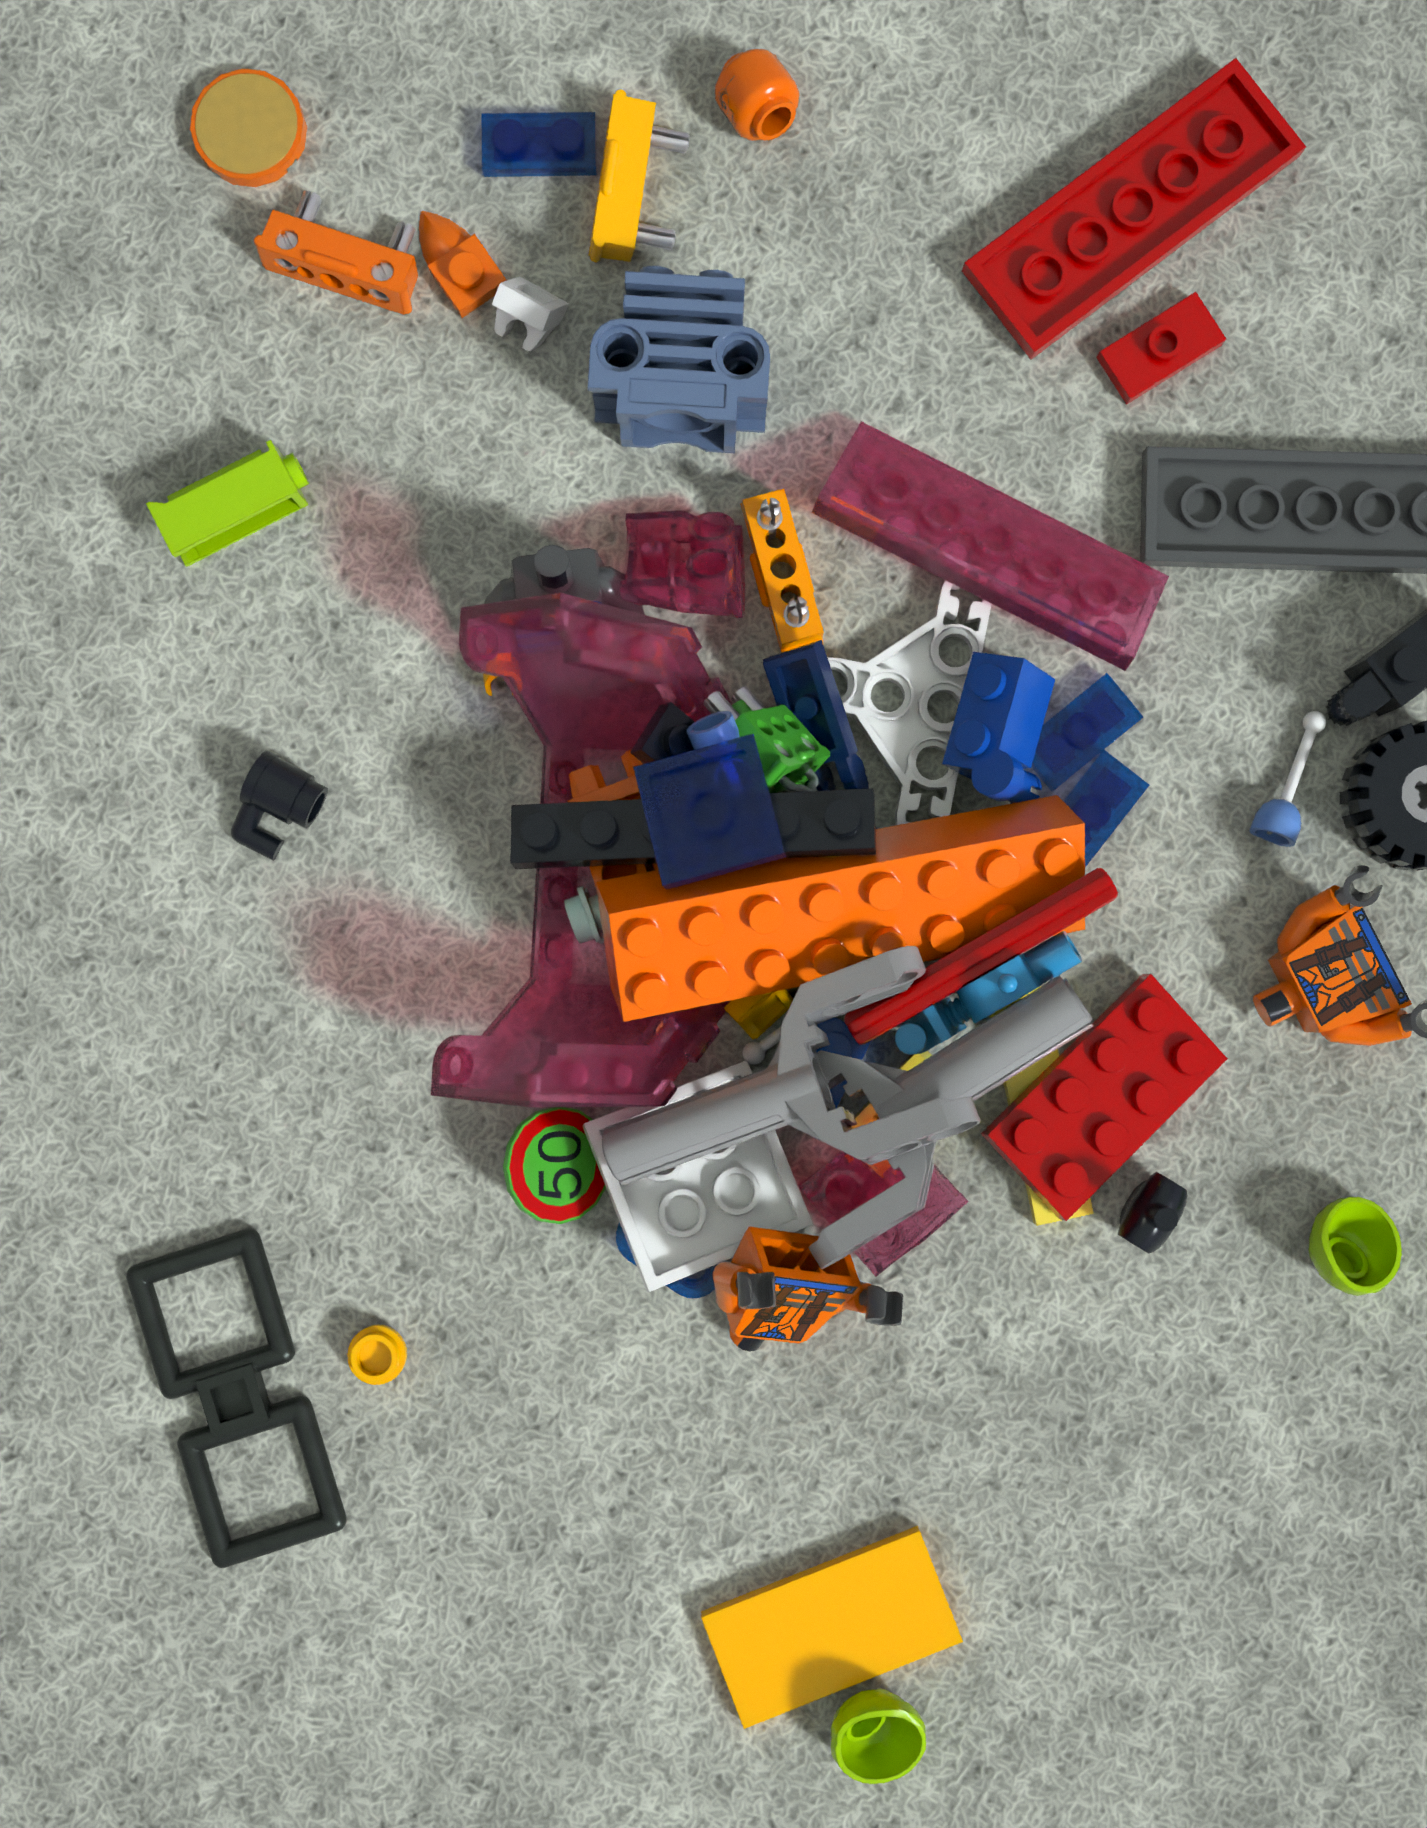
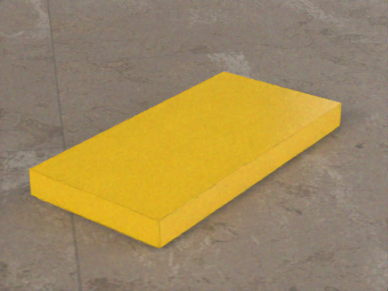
(830, 1627)

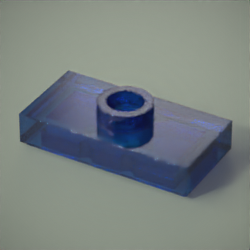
(1083, 731)
(1104, 799)

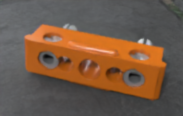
(339, 260)

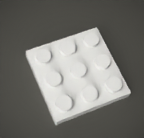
(703, 1207)

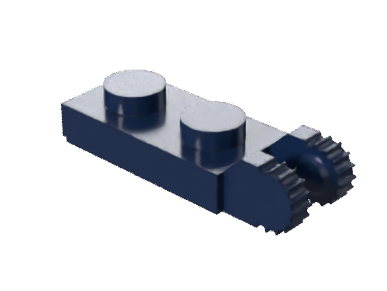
(807, 687)

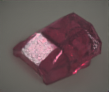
(685, 562)
(856, 1182)

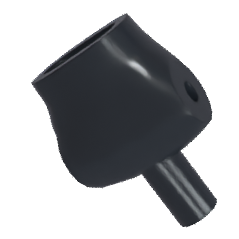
(1152, 1212)

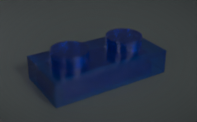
(539, 144)

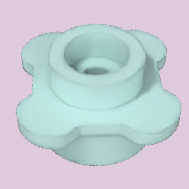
(585, 916)

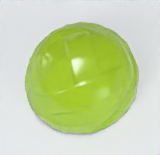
(1355, 1246)
(877, 1737)

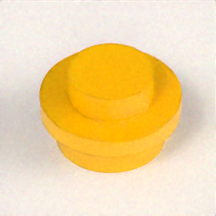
(377, 1354)

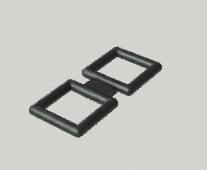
(236, 1398)

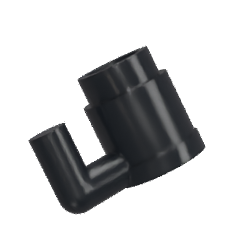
(281, 792)

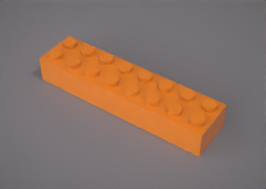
(809, 916)

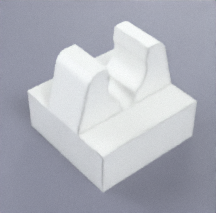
(529, 304)

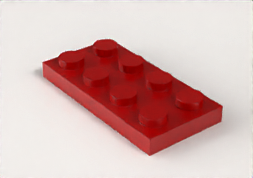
(1104, 1096)

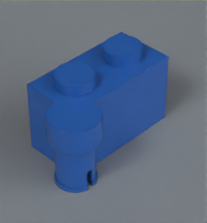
(999, 726)

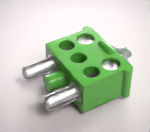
(785, 745)

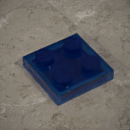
(709, 812)

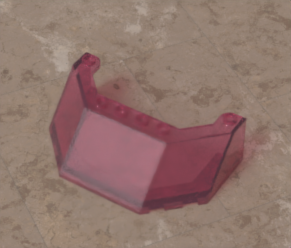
(589, 690)

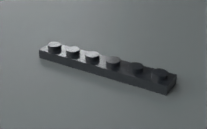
(619, 834)

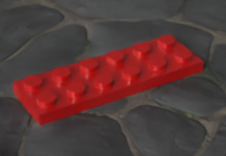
(1133, 208)

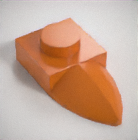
(458, 263)

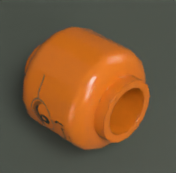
(757, 95)

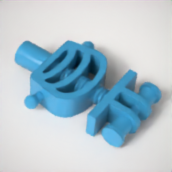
(988, 994)

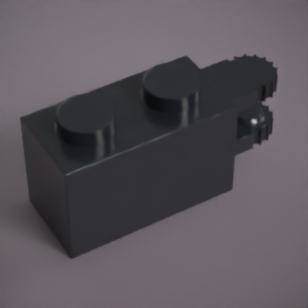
(1384, 676)

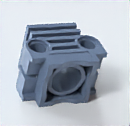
(680, 362)

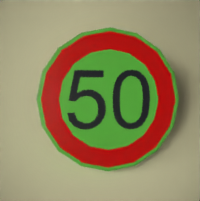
(552, 1166)

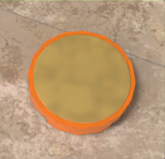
(248, 127)

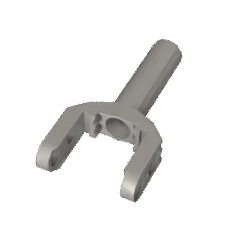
(961, 1069)
(791, 1089)

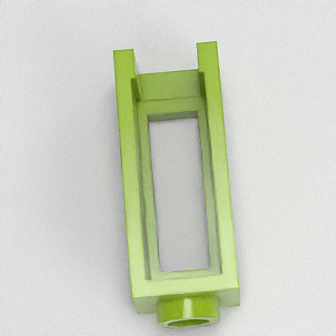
(230, 504)

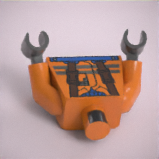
(1338, 973)
(784, 1296)

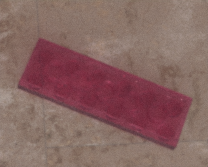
(992, 545)

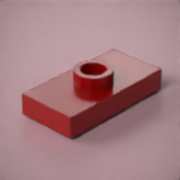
(1161, 348)

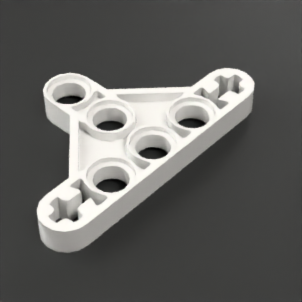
(919, 673)

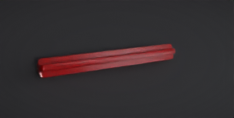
(985, 954)

